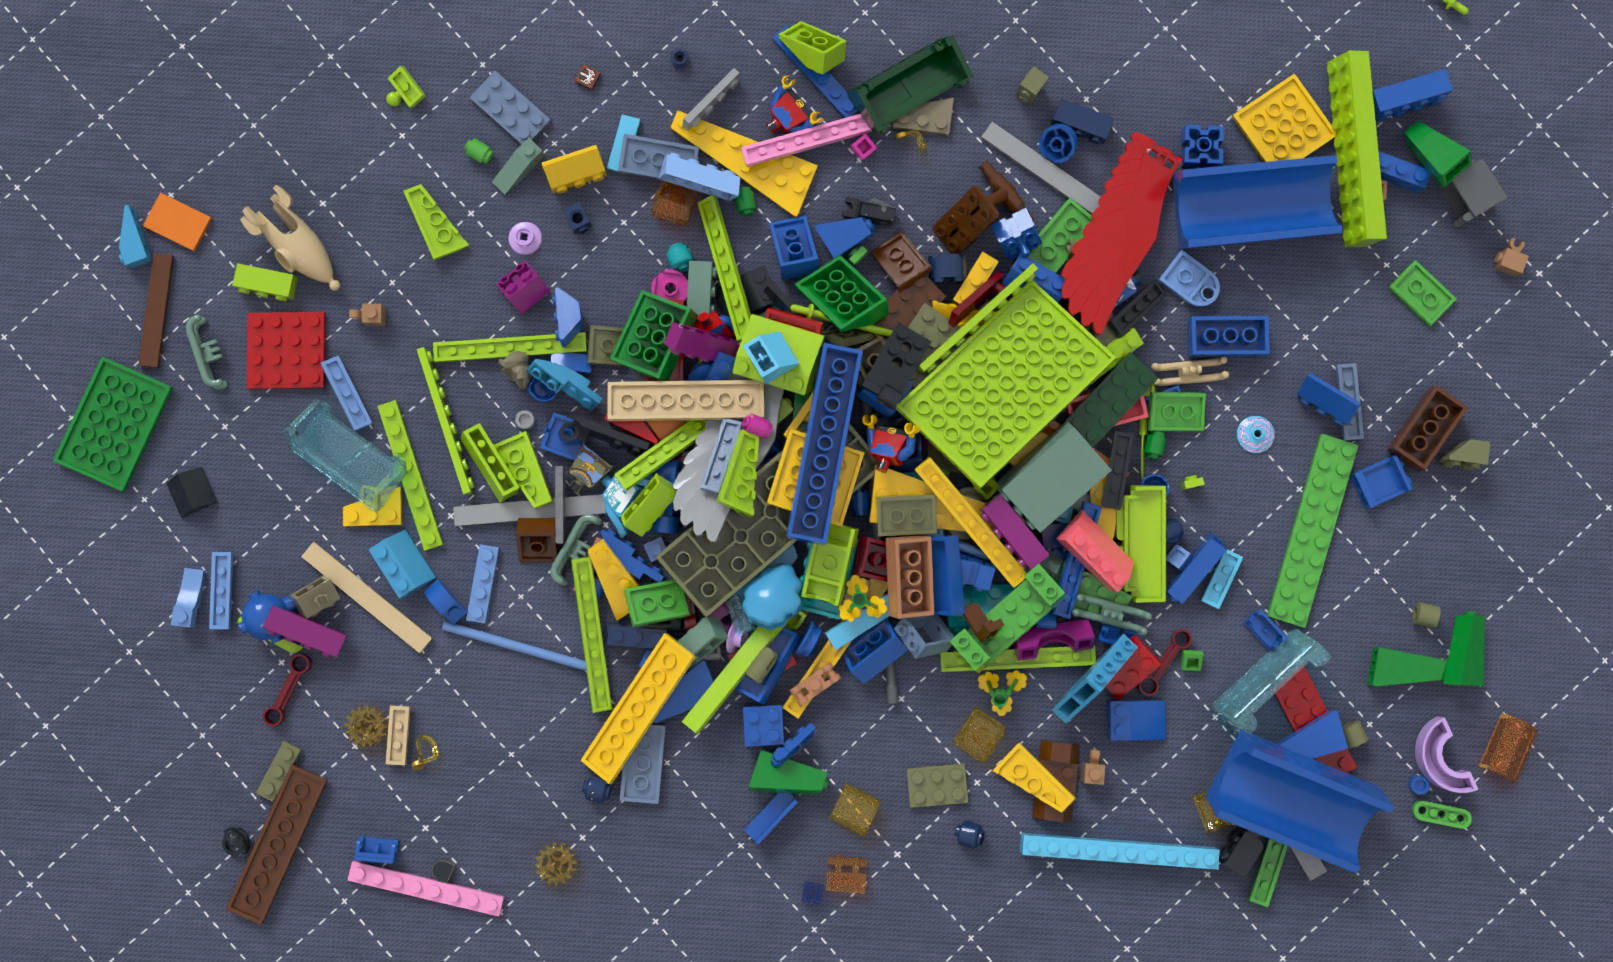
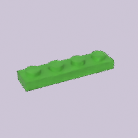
(1267, 872)

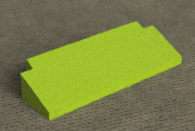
(1143, 537)

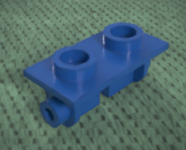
(1110, 634)

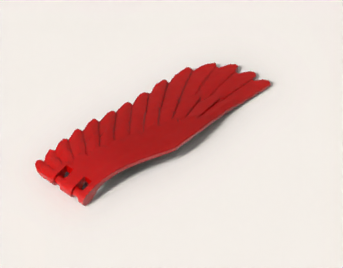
(1120, 231)

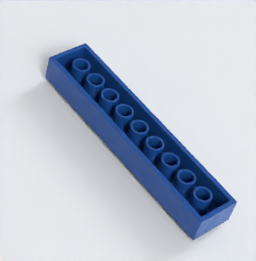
(824, 444)

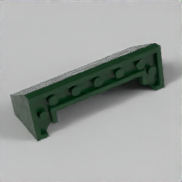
(910, 83)

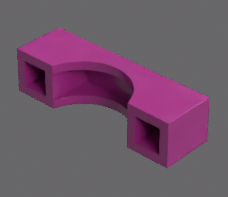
(1075, 634)

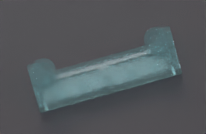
(344, 455)
(1266, 678)

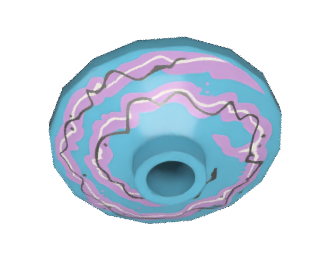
(1249, 441)

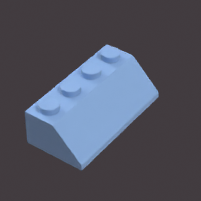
(700, 177)

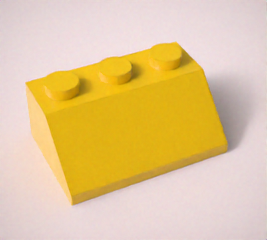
(574, 169)

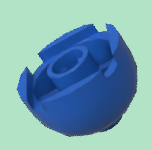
(1058, 143)

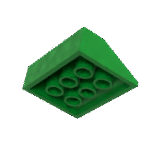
(844, 295)
(643, 337)

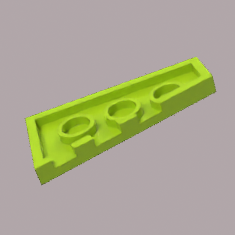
(437, 230)
(525, 468)
(739, 480)

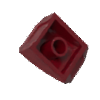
(871, 559)

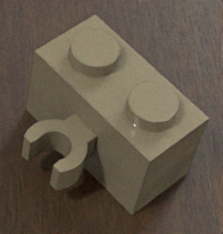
(315, 597)

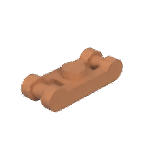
(815, 684)

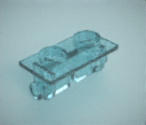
(737, 614)

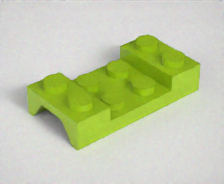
(830, 565)

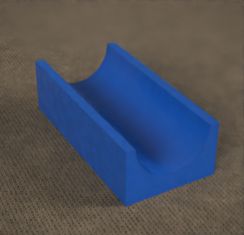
(1254, 202)
(1295, 800)

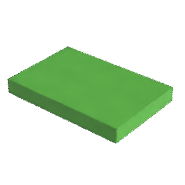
(1422, 293)
(1176, 411)
(656, 603)

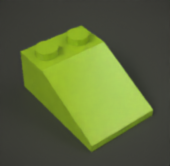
(814, 47)

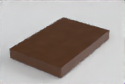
(901, 261)

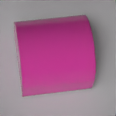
(863, 147)

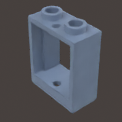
(915, 644)

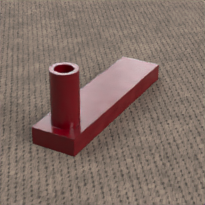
(991, 286)

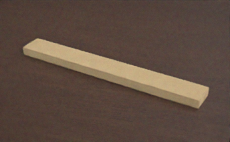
(367, 597)

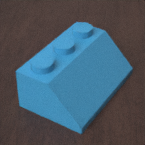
(402, 564)

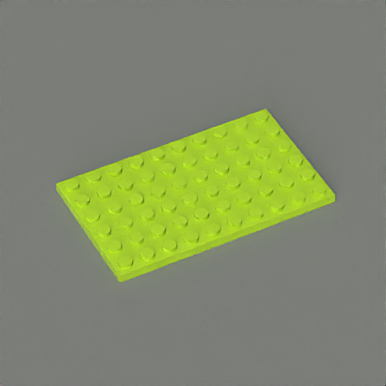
(1005, 383)

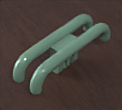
(204, 352)
(572, 547)
(1111, 613)

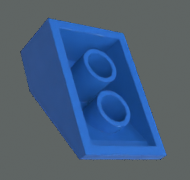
(794, 247)
(1136, 720)

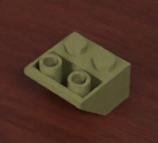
(1467, 454)

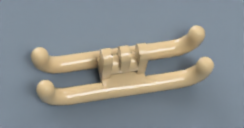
(1190, 371)

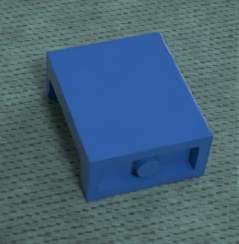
(1381, 481)

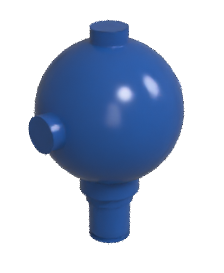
(257, 611)

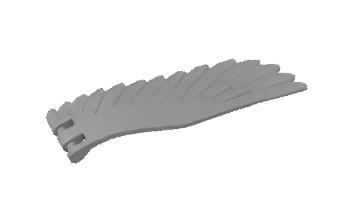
(699, 505)

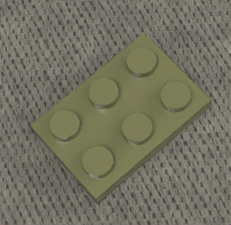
(906, 514)
(937, 785)

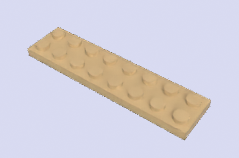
(685, 400)

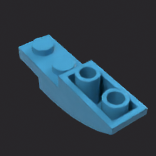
(560, 377)

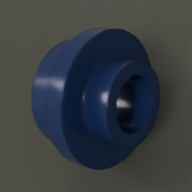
(679, 53)

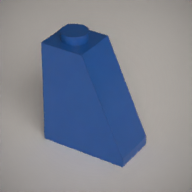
(845, 235)

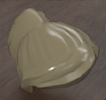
(515, 368)

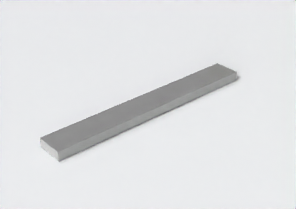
(1041, 167)
(523, 509)

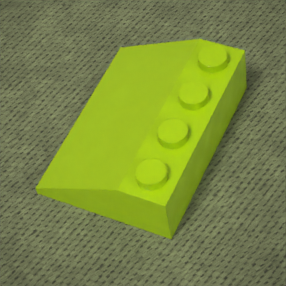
(803, 343)

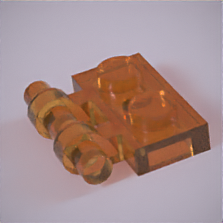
(846, 881)

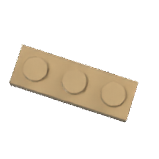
(398, 735)

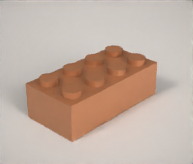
(910, 576)

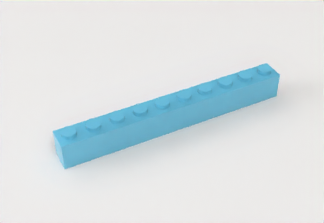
(1119, 851)

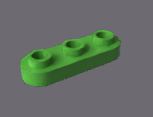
(1448, 818)

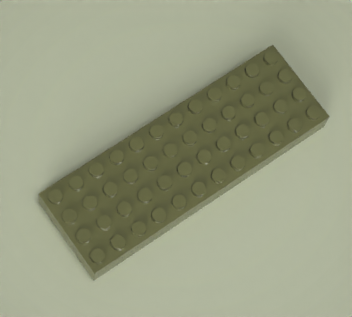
(745, 545)

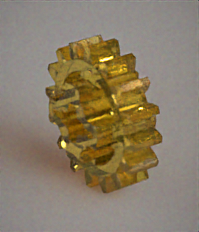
(368, 733)
(552, 855)

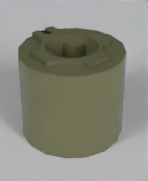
(1426, 615)
(1354, 734)

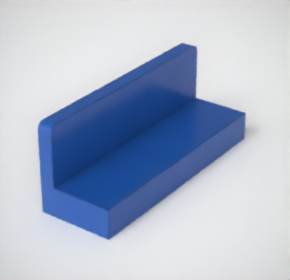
(770, 816)

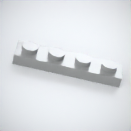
(705, 106)

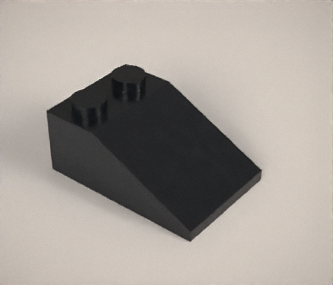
(753, 284)

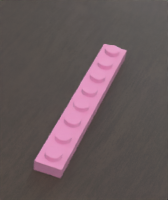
(804, 140)
(426, 888)

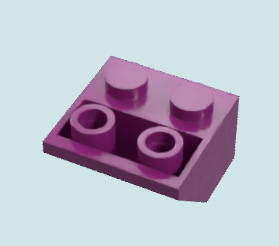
(523, 287)

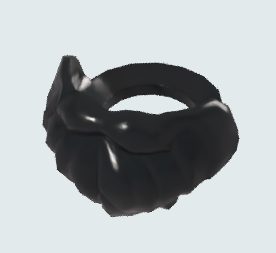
(238, 839)

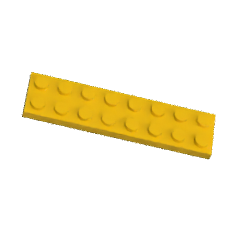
(638, 708)

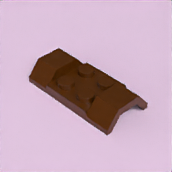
(1062, 763)

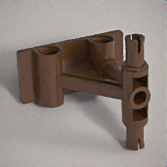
(976, 211)

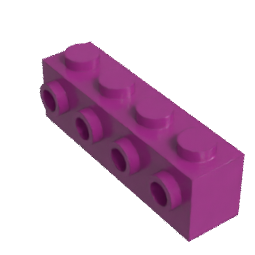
(699, 343)
(1014, 532)
(306, 631)

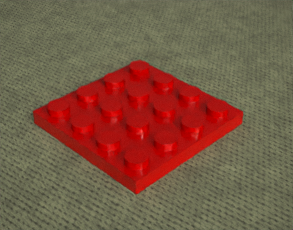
(286, 350)

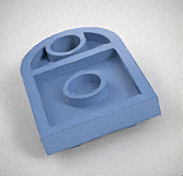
(1188, 280)

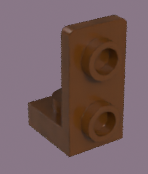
(979, 623)

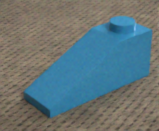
(132, 241)

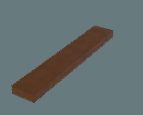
(156, 310)

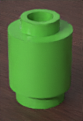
(478, 151)

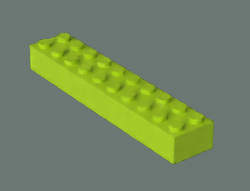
(1356, 149)

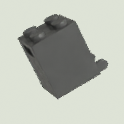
(1473, 192)

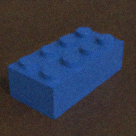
(1411, 95)
(1228, 336)

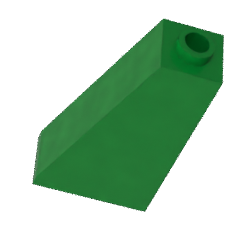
(1437, 153)
(1466, 651)
(1399, 667)
(787, 778)

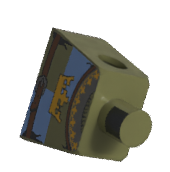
(588, 470)

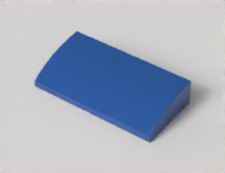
(947, 576)
(784, 645)

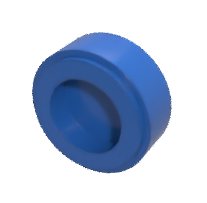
(1419, 785)

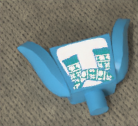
(618, 500)

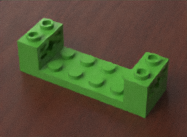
(1018, 613)

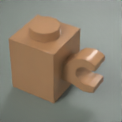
(1511, 260)
(370, 314)
(1093, 771)

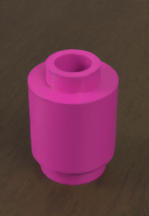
(757, 425)

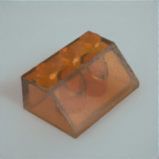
(1508, 747)

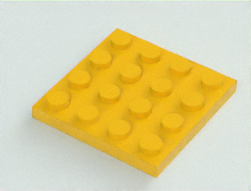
(1284, 123)
(786, 476)

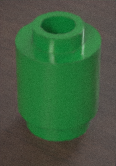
(745, 201)
(1155, 445)

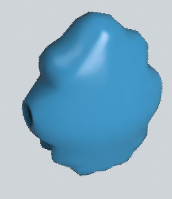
(772, 596)

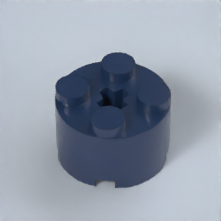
(948, 268)

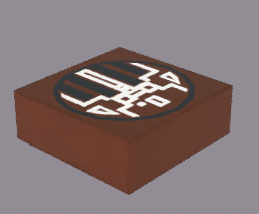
(587, 77)

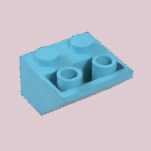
(771, 356)

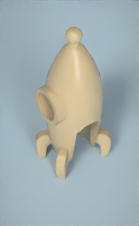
(297, 250)

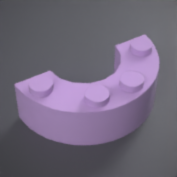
(1431, 762)

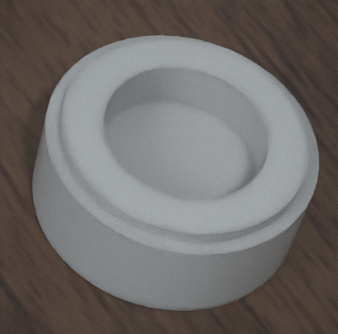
(525, 419)

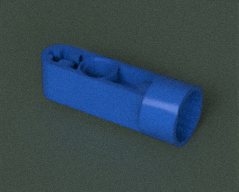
(669, 520)

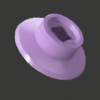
(533, 241)
(734, 641)

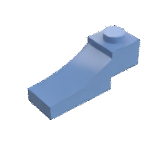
(189, 598)

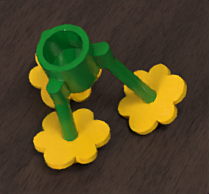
(856, 589)
(1000, 697)

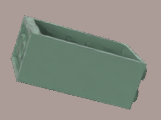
(1052, 477)

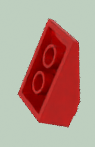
(636, 428)

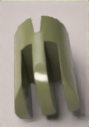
(762, 664)

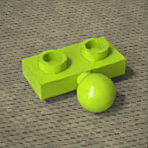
(405, 87)

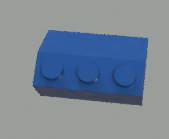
(1045, 278)
(1328, 400)
(874, 650)

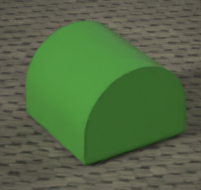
(1191, 660)

